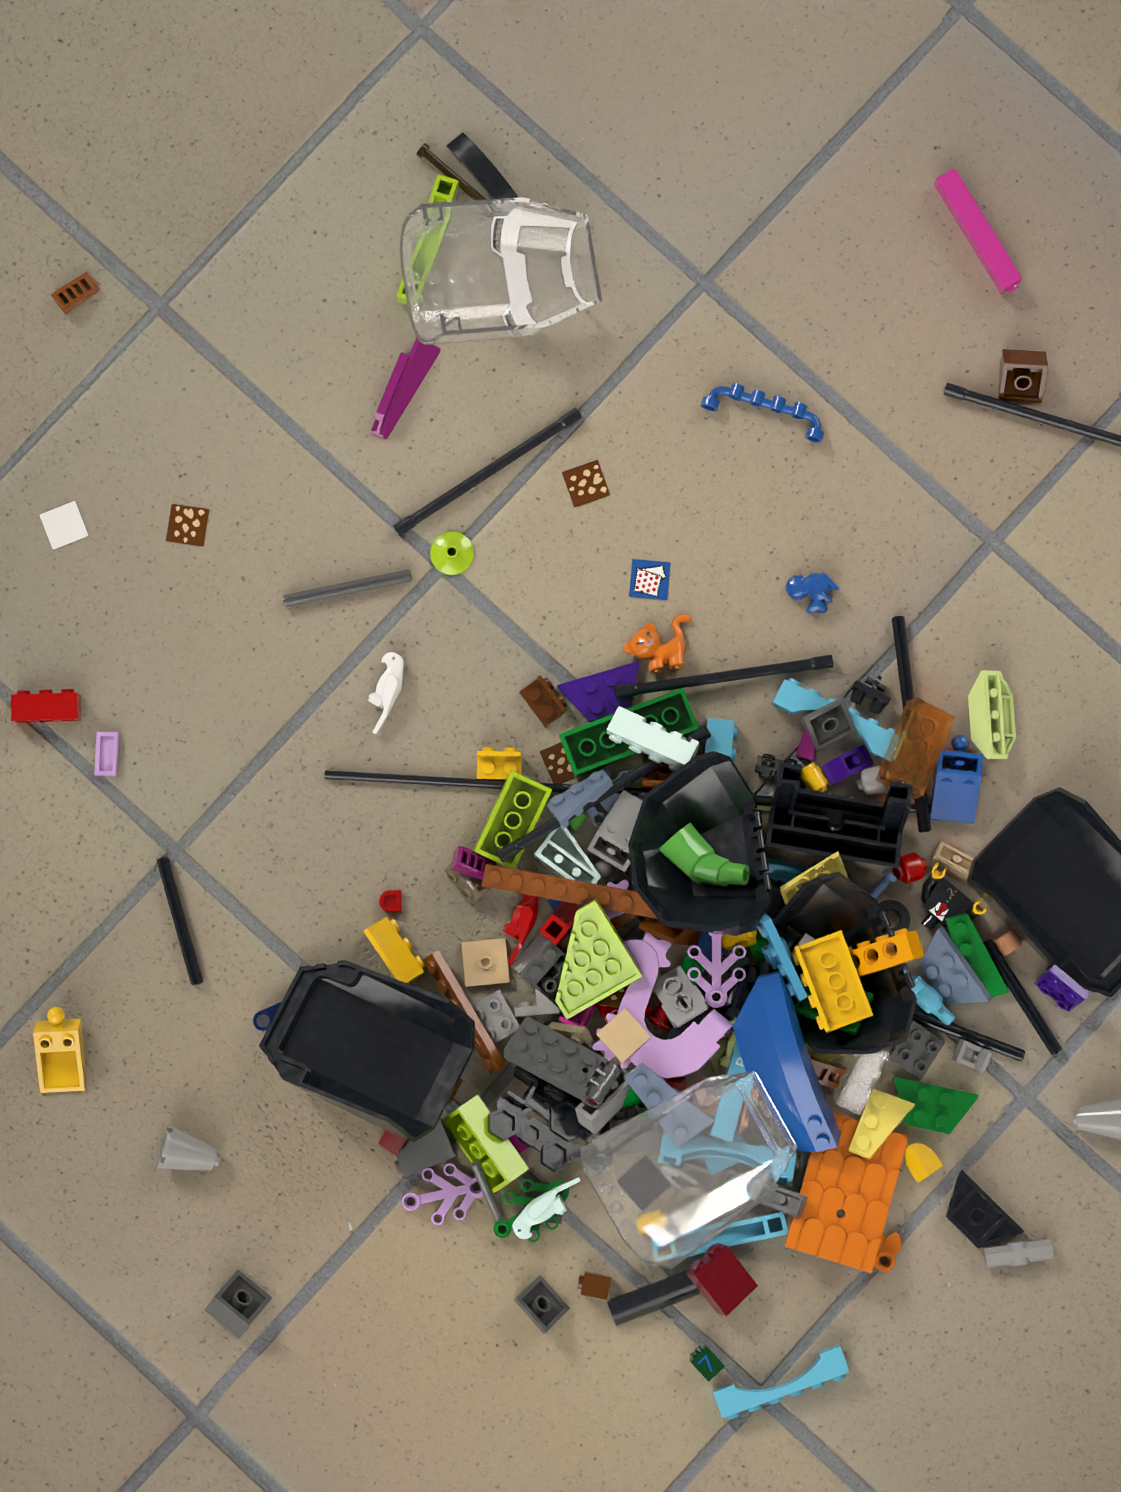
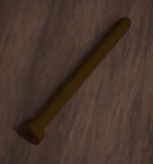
(447, 171)

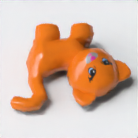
(647, 644)

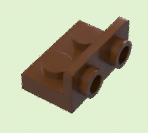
(543, 701)

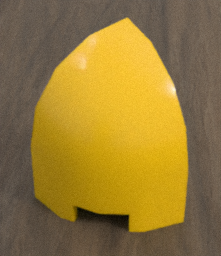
(921, 1161)

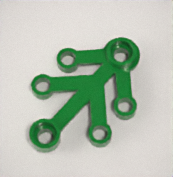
(523, 1200)

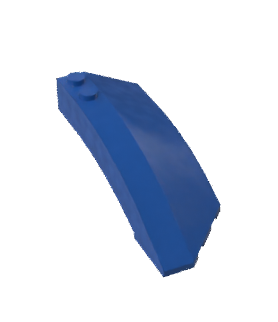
(776, 1050)

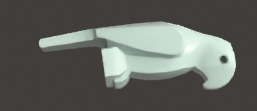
(541, 1209)

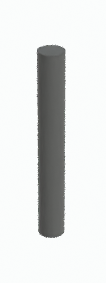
(491, 1201)

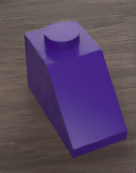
(847, 764)

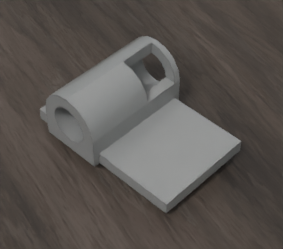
(679, 997)

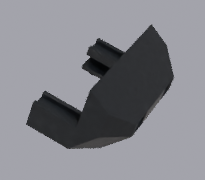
(834, 823)

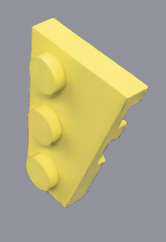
(829, 865)
(877, 1122)

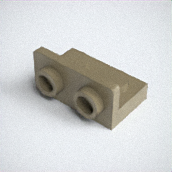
(470, 887)

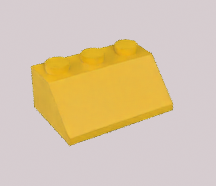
(395, 950)

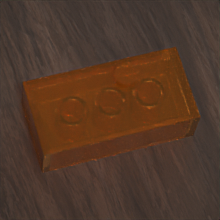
(915, 746)

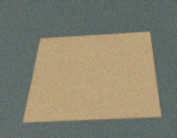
(623, 1035)

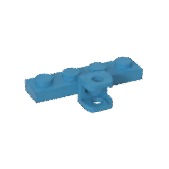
(780, 957)

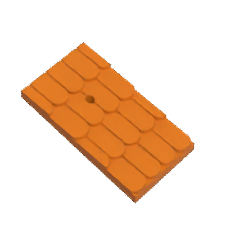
(851, 1183)

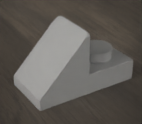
(543, 1007)

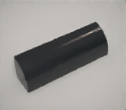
(652, 1298)

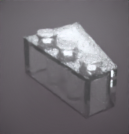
(860, 1081)

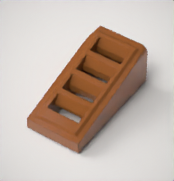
(73, 303)

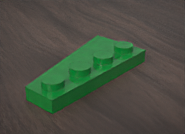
(974, 951)

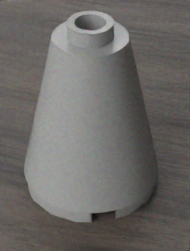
(1100, 1118)
(185, 1152)

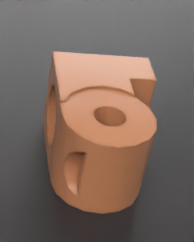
(1007, 942)

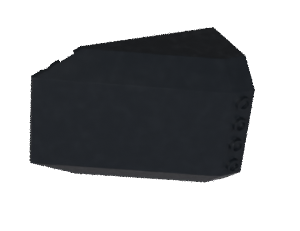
(1059, 886)
(370, 1045)

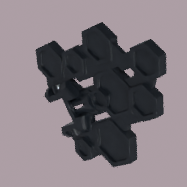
(563, 1125)

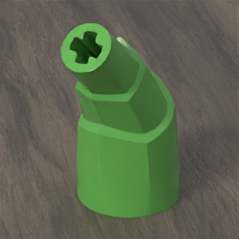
(699, 862)

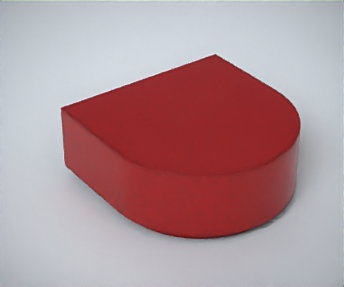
(391, 901)

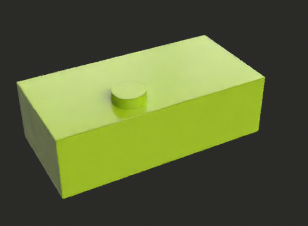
(512, 816)
(497, 1158)

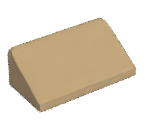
(955, 861)

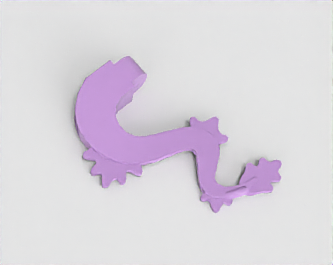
(665, 1057)

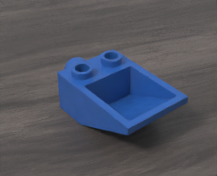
(953, 788)

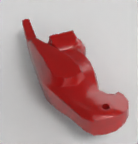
(522, 922)

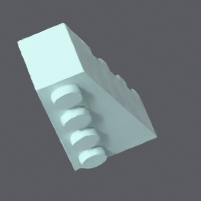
(651, 739)

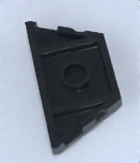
(978, 1214)

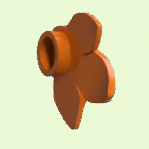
(890, 1248)

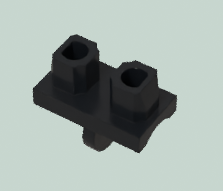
(861, 690)

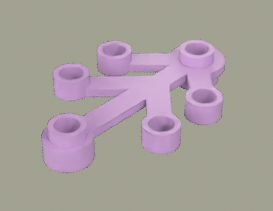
(716, 969)
(448, 1193)

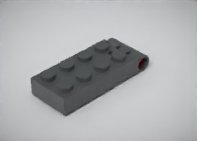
(561, 1062)

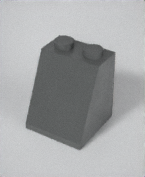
(426, 1151)

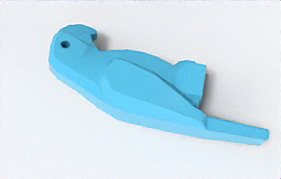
(931, 1000)

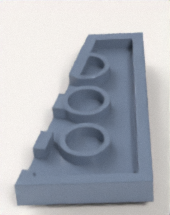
(649, 1086)

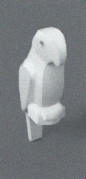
(388, 687)

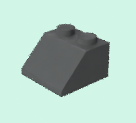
(238, 1304)

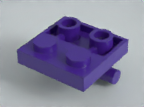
(1061, 988)

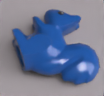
(816, 586)

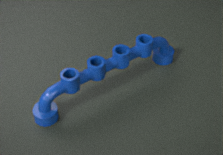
(776, 405)

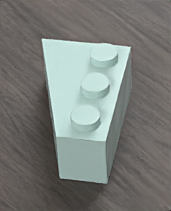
(565, 857)

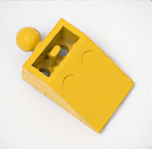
(59, 1053)

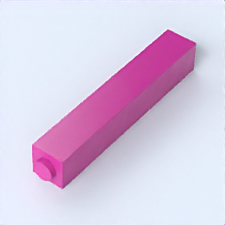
(978, 231)

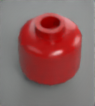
(911, 868)

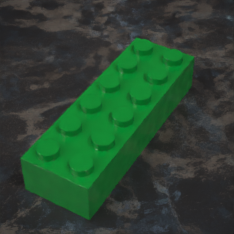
(590, 746)

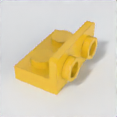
(497, 764)

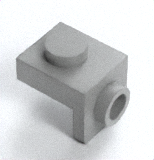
(972, 1056)

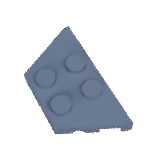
(951, 973)

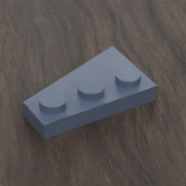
(574, 799)

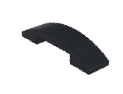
(480, 167)

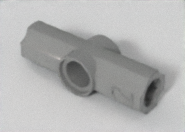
(1018, 1253)

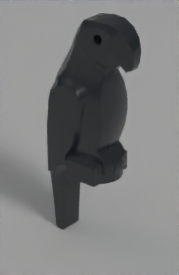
(739, 992)

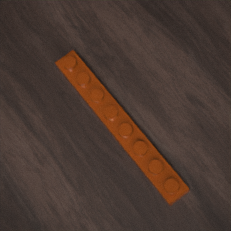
(565, 889)

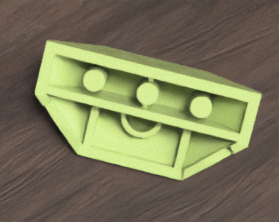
(992, 715)

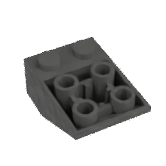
(541, 966)

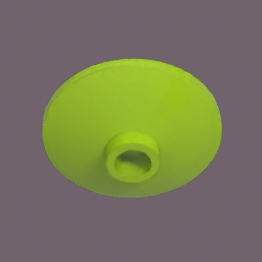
(452, 564)

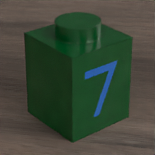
(706, 1362)

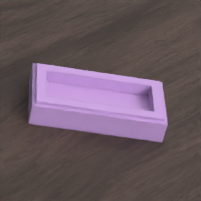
(107, 754)

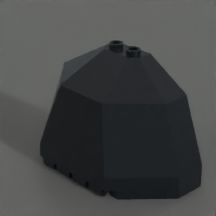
(722, 810)
(838, 904)

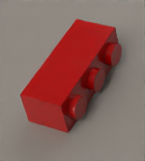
(45, 706)

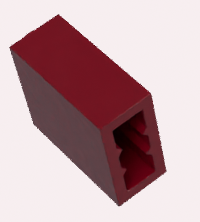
(721, 1279)

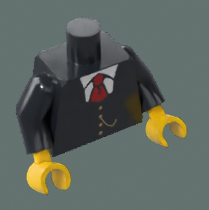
(944, 900)

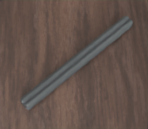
(347, 588)

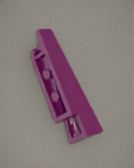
(402, 386)

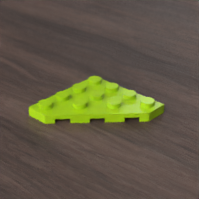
(594, 962)

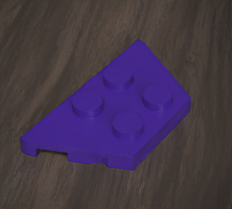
(595, 693)

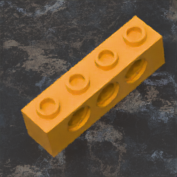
(907, 946)

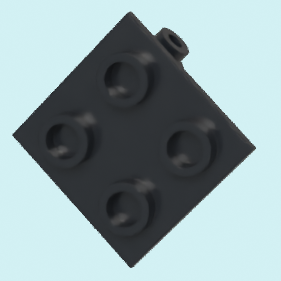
(768, 762)

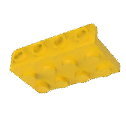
(832, 982)

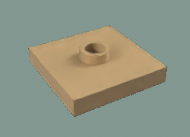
(485, 962)

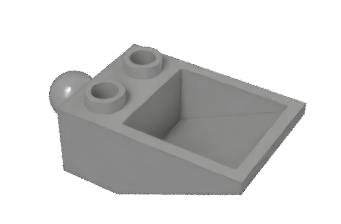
(617, 830)

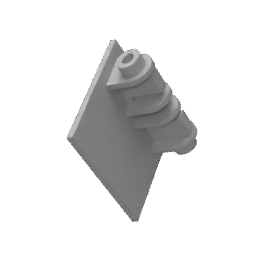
(496, 1016)

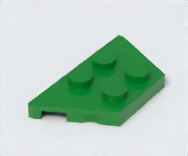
(934, 1106)

